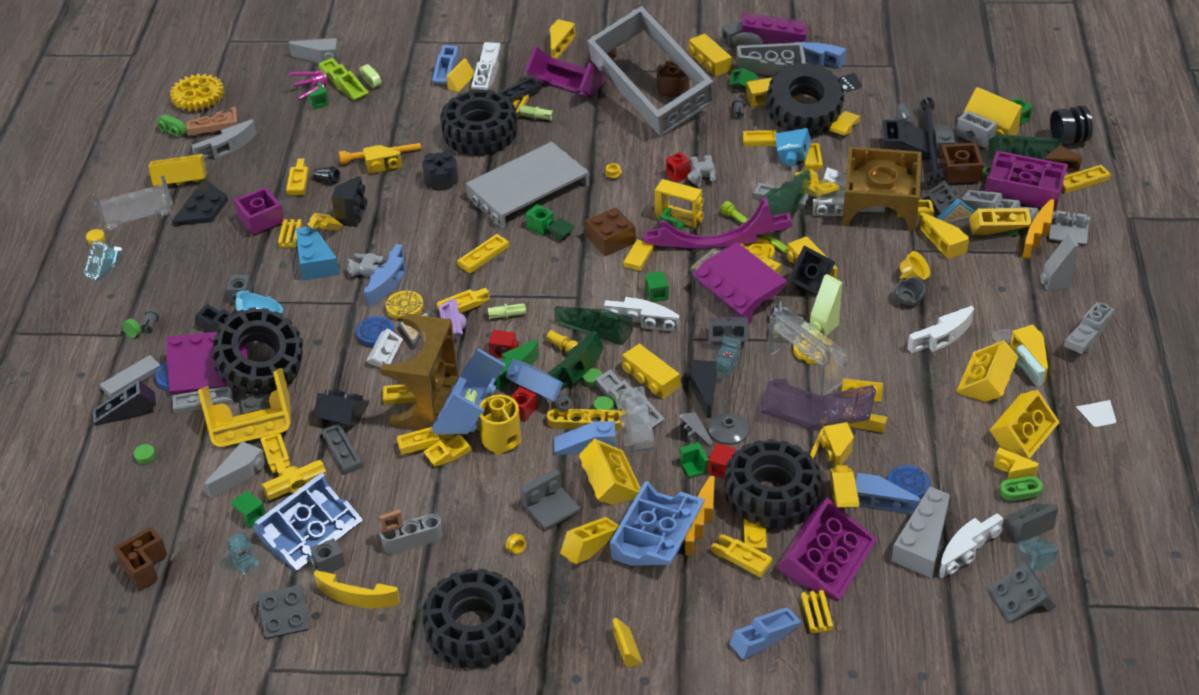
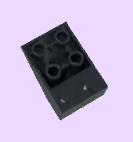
(905, 137)

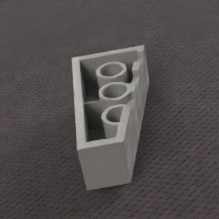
(769, 58)
(921, 536)

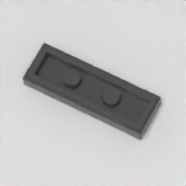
(341, 449)

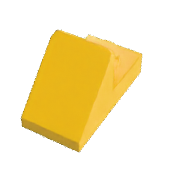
(1015, 464)

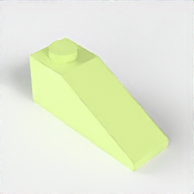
(826, 308)

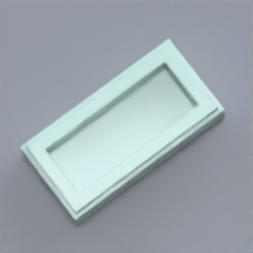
(1030, 366)

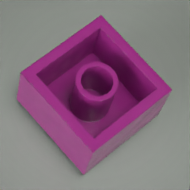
(259, 210)

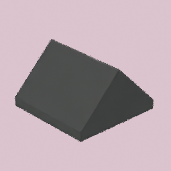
(1030, 521)

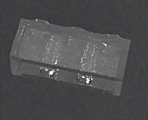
(635, 419)

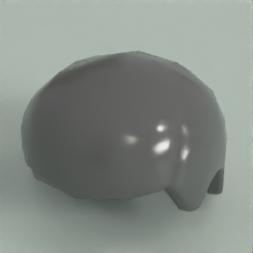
(910, 291)

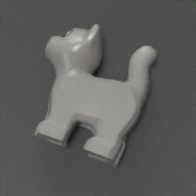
(701, 169)
(367, 266)

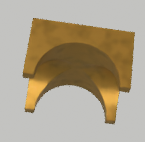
(884, 180)
(428, 374)

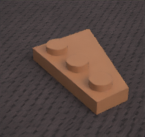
(213, 124)

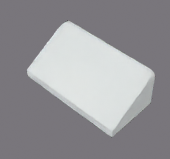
(384, 348)

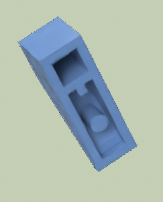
(534, 379)
(578, 439)
(883, 495)

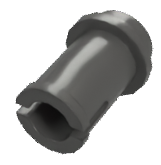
(738, 105)
(151, 317)
(566, 405)

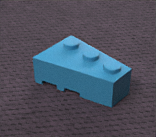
(315, 255)

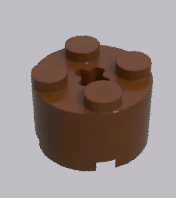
(671, 80)

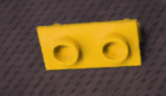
(848, 384)

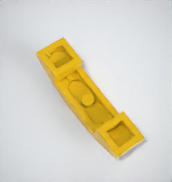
(817, 188)
(355, 596)

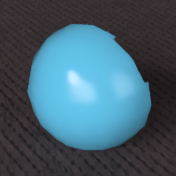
(247, 300)

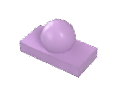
(450, 311)

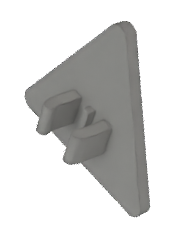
(693, 422)

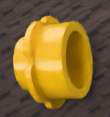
(613, 171)
(516, 544)

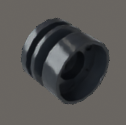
(1071, 124)

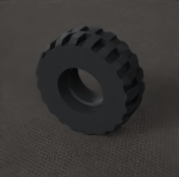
(805, 80)
(479, 122)
(263, 327)
(769, 504)
(479, 643)

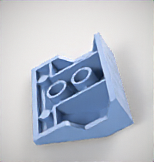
(305, 521)
(654, 527)

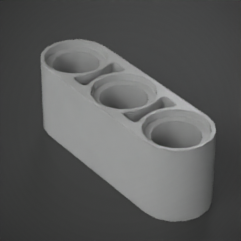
(414, 534)

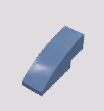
(824, 54)
(445, 63)
(764, 632)

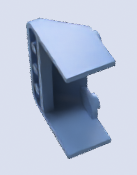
(458, 413)

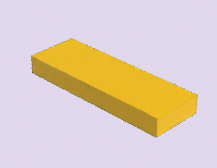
(1085, 178)
(483, 253)

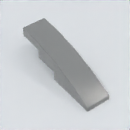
(993, 200)
(610, 386)

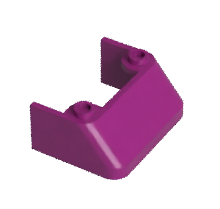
(564, 74)

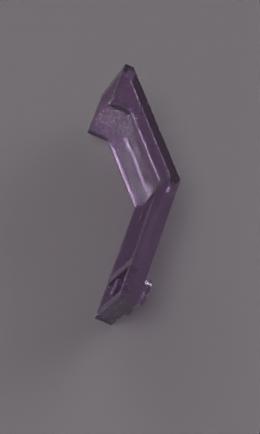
(814, 410)

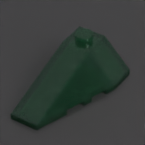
(1023, 145)
(788, 196)
(608, 324)

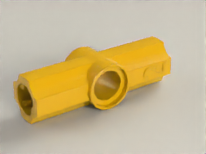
(292, 479)

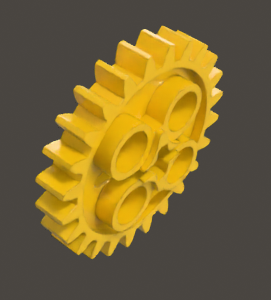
(197, 92)

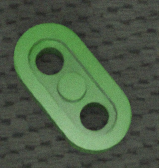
(171, 125)
(1019, 488)

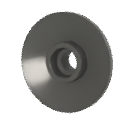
(728, 428)

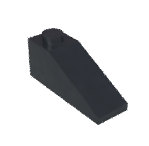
(703, 383)
(128, 403)

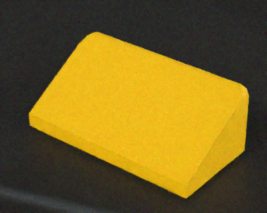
(460, 76)
(876, 423)
(626, 644)

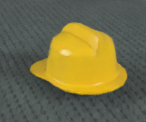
(914, 266)

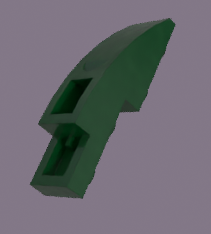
(579, 360)

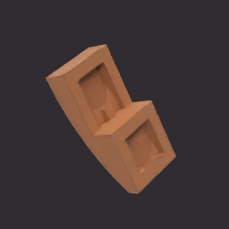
(390, 521)

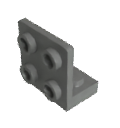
(548, 500)
(1020, 593)
(283, 611)

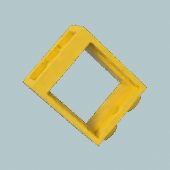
(694, 195)

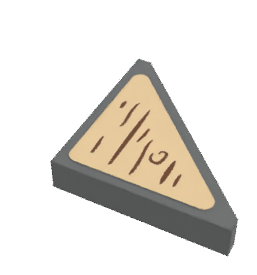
(410, 333)

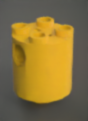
(500, 424)

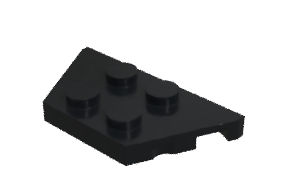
(202, 205)

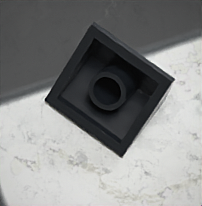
(810, 270)

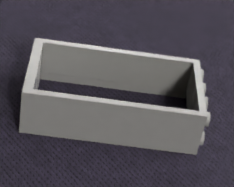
(678, 109)

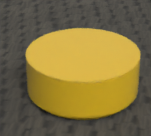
(95, 234)

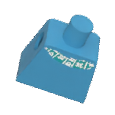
(793, 146)

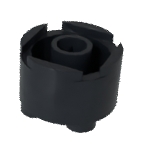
(440, 170)

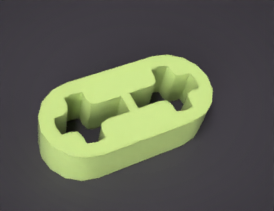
(370, 76)

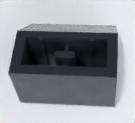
(349, 202)
(340, 407)

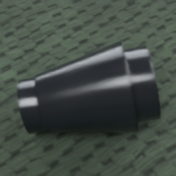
(327, 174)

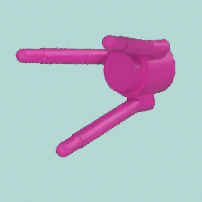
(316, 78)

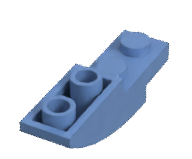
(386, 278)

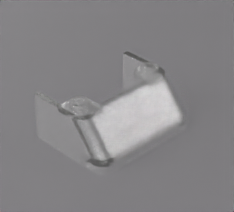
(134, 205)
(791, 328)

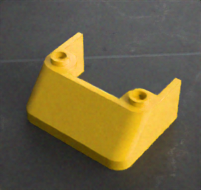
(229, 430)

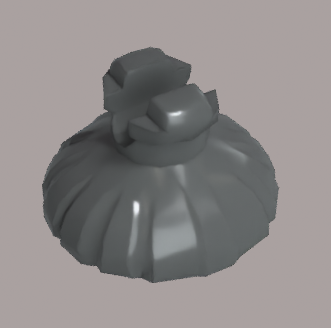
(746, 38)
(903, 114)

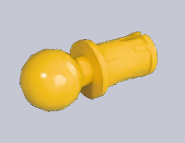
(560, 341)

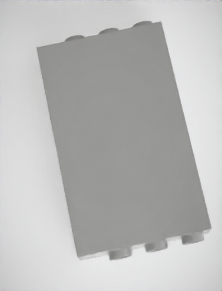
(524, 181)

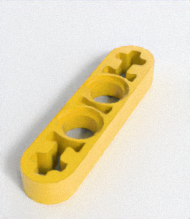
(585, 415)

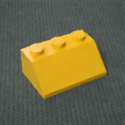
(996, 109)
(988, 372)
(1025, 424)
(609, 473)

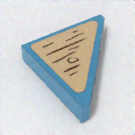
(956, 212)

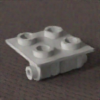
(1063, 225)

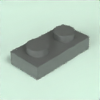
(255, 403)

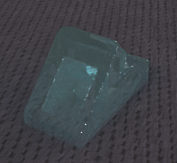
(1040, 552)

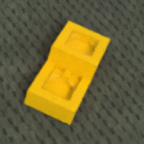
(845, 123)
(447, 452)

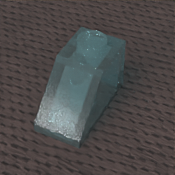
(101, 259)

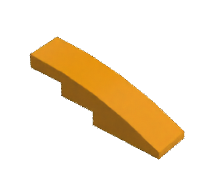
(1038, 228)
(704, 515)

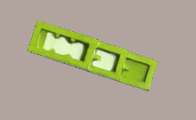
(343, 79)

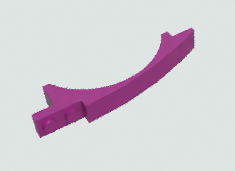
(759, 223)

